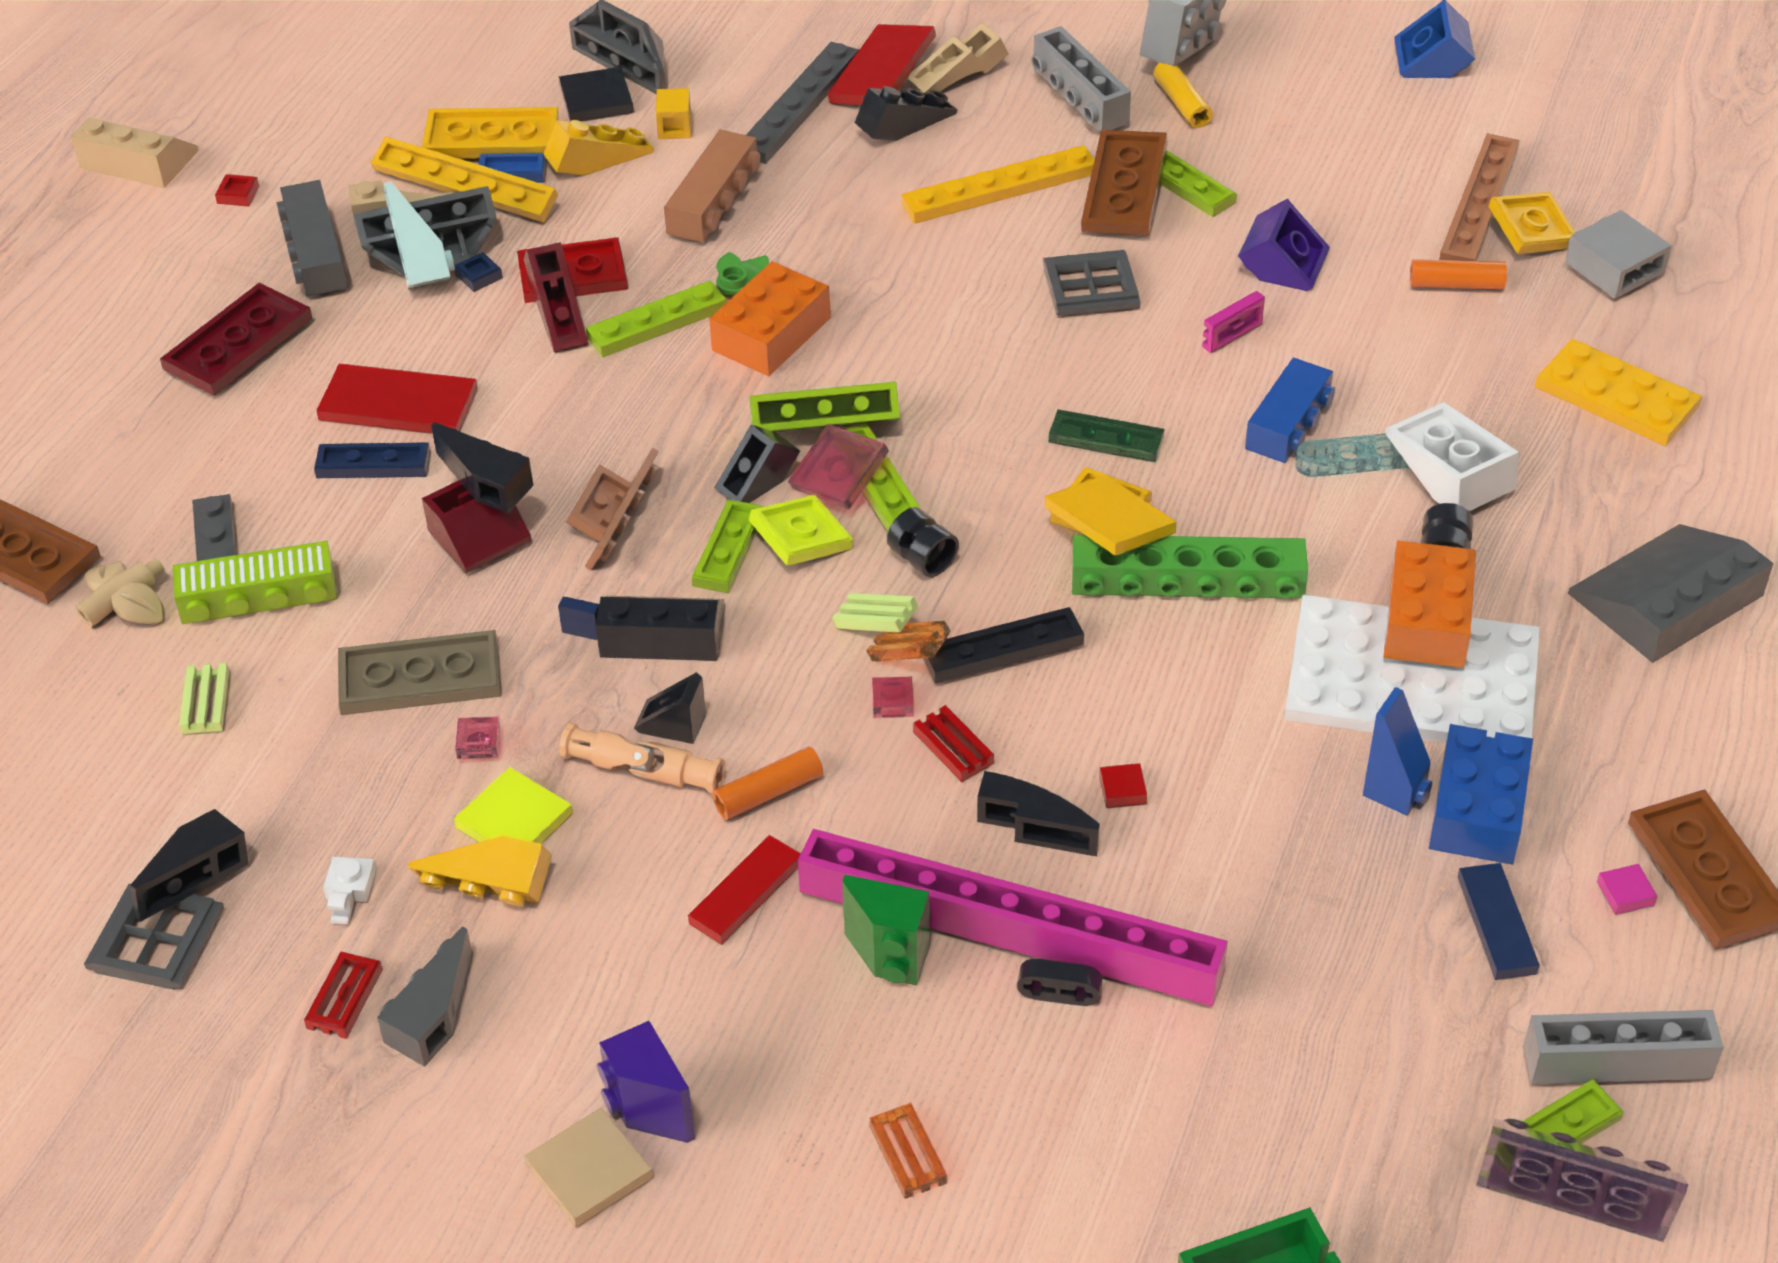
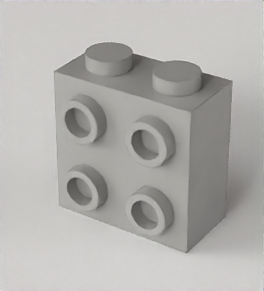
(1618, 254)

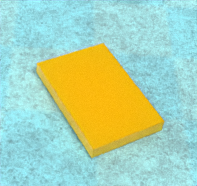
(1110, 515)

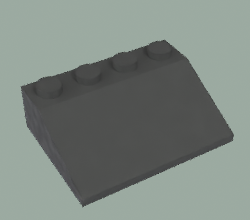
(1674, 588)

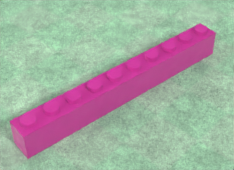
(1027, 918)

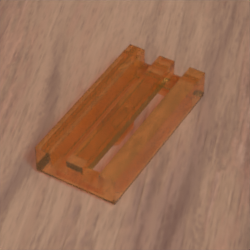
(913, 642)
(920, 1180)

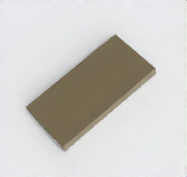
(418, 672)

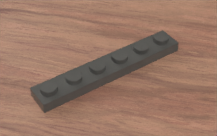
(800, 99)

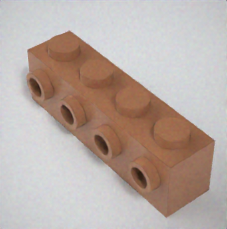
(711, 186)

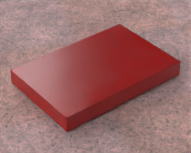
(592, 266)

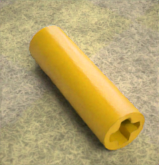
(1183, 94)

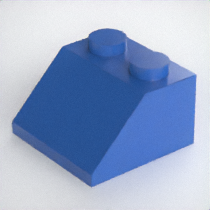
(1435, 44)

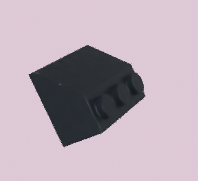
(659, 627)

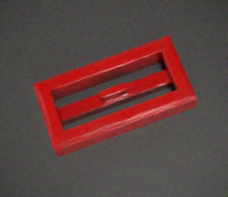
(960, 741)
(350, 1015)

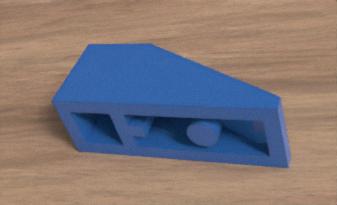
(1397, 758)

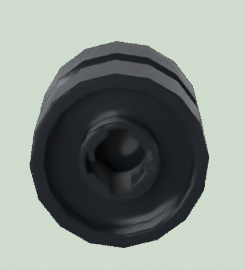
(1447, 526)
(922, 542)

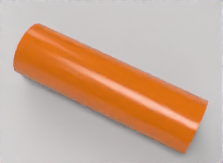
(1458, 274)
(767, 783)

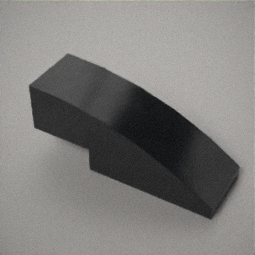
(1036, 815)

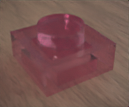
(892, 697)
(477, 737)

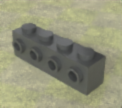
(312, 237)

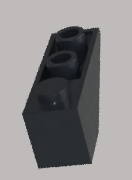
(896, 114)
(485, 470)

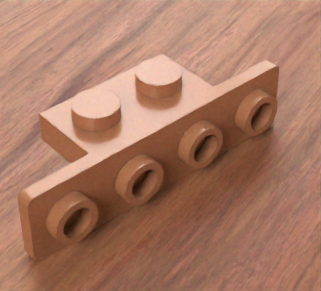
(604, 505)

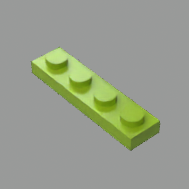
(655, 318)
(886, 488)

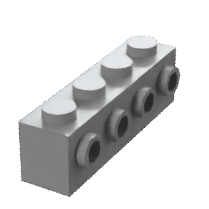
(1081, 79)
(1622, 1046)

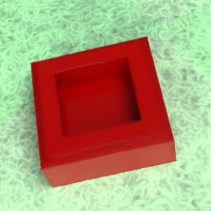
(237, 190)
(1123, 785)

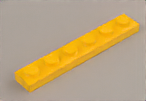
(457, 175)
(998, 184)

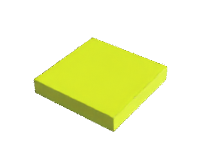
(801, 530)
(513, 809)

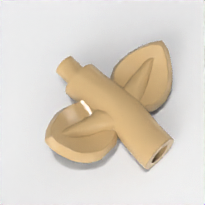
(122, 591)

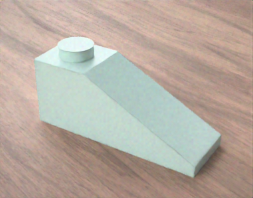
(418, 245)

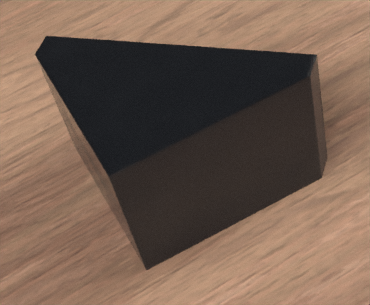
(675, 711)

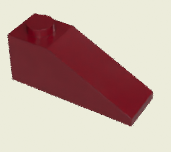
(555, 296)

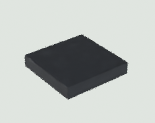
(596, 94)

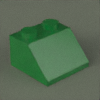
(887, 927)

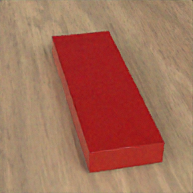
(744, 889)

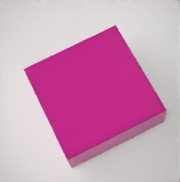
(1627, 889)

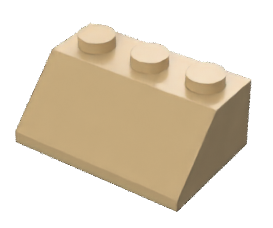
(130, 152)

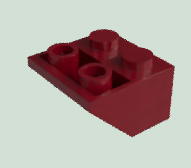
(472, 530)

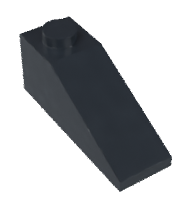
(188, 862)

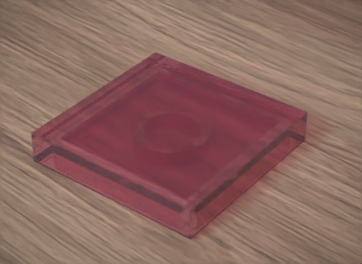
(838, 466)

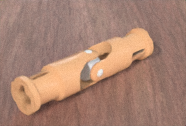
(615, 752)

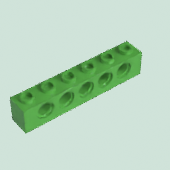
(1193, 568)

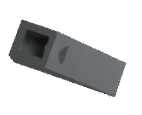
(427, 1009)

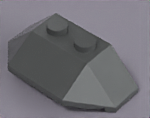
(622, 41)
(457, 219)

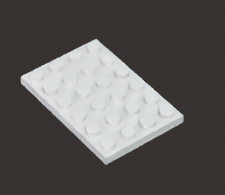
(1345, 680)

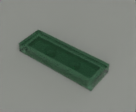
(1106, 435)

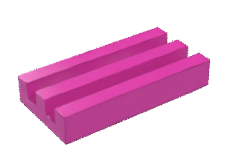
(1233, 321)

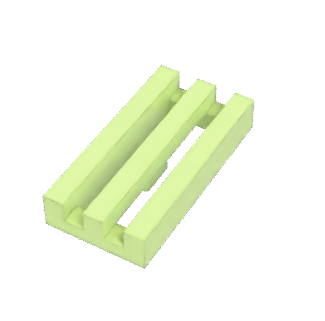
(875, 612)
(205, 676)

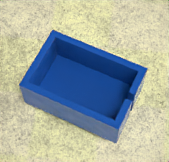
(1481, 794)

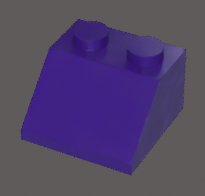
(1284, 248)
(645, 1084)

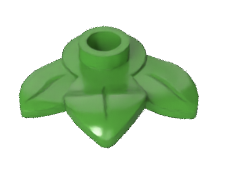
(736, 273)

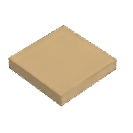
(588, 1167)

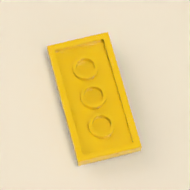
(489, 130)
(1618, 391)

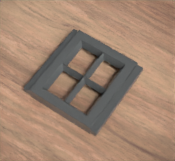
(1094, 302)
(185, 956)

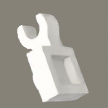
(345, 883)

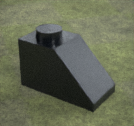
(757, 465)

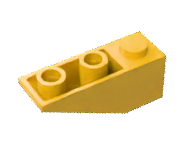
(591, 148)
(494, 866)

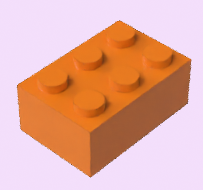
(770, 318)
(1430, 604)

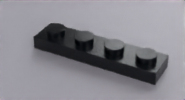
(1005, 644)

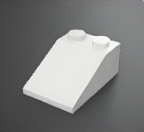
(1455, 457)

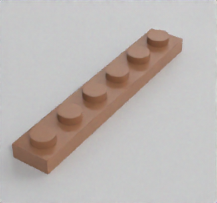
(1473, 214)

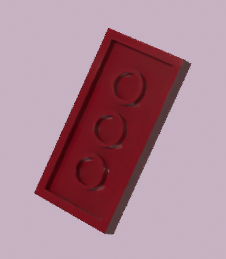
(236, 338)

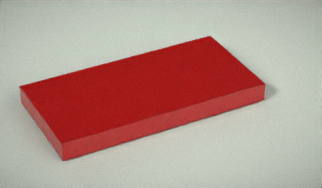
(882, 61)
(396, 398)

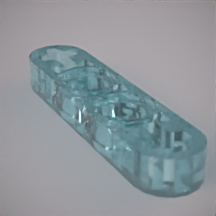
(1362, 446)

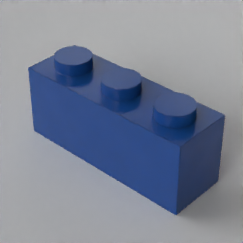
(1289, 410)

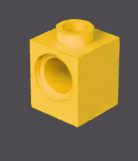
(673, 113)

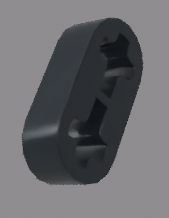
(1059, 982)

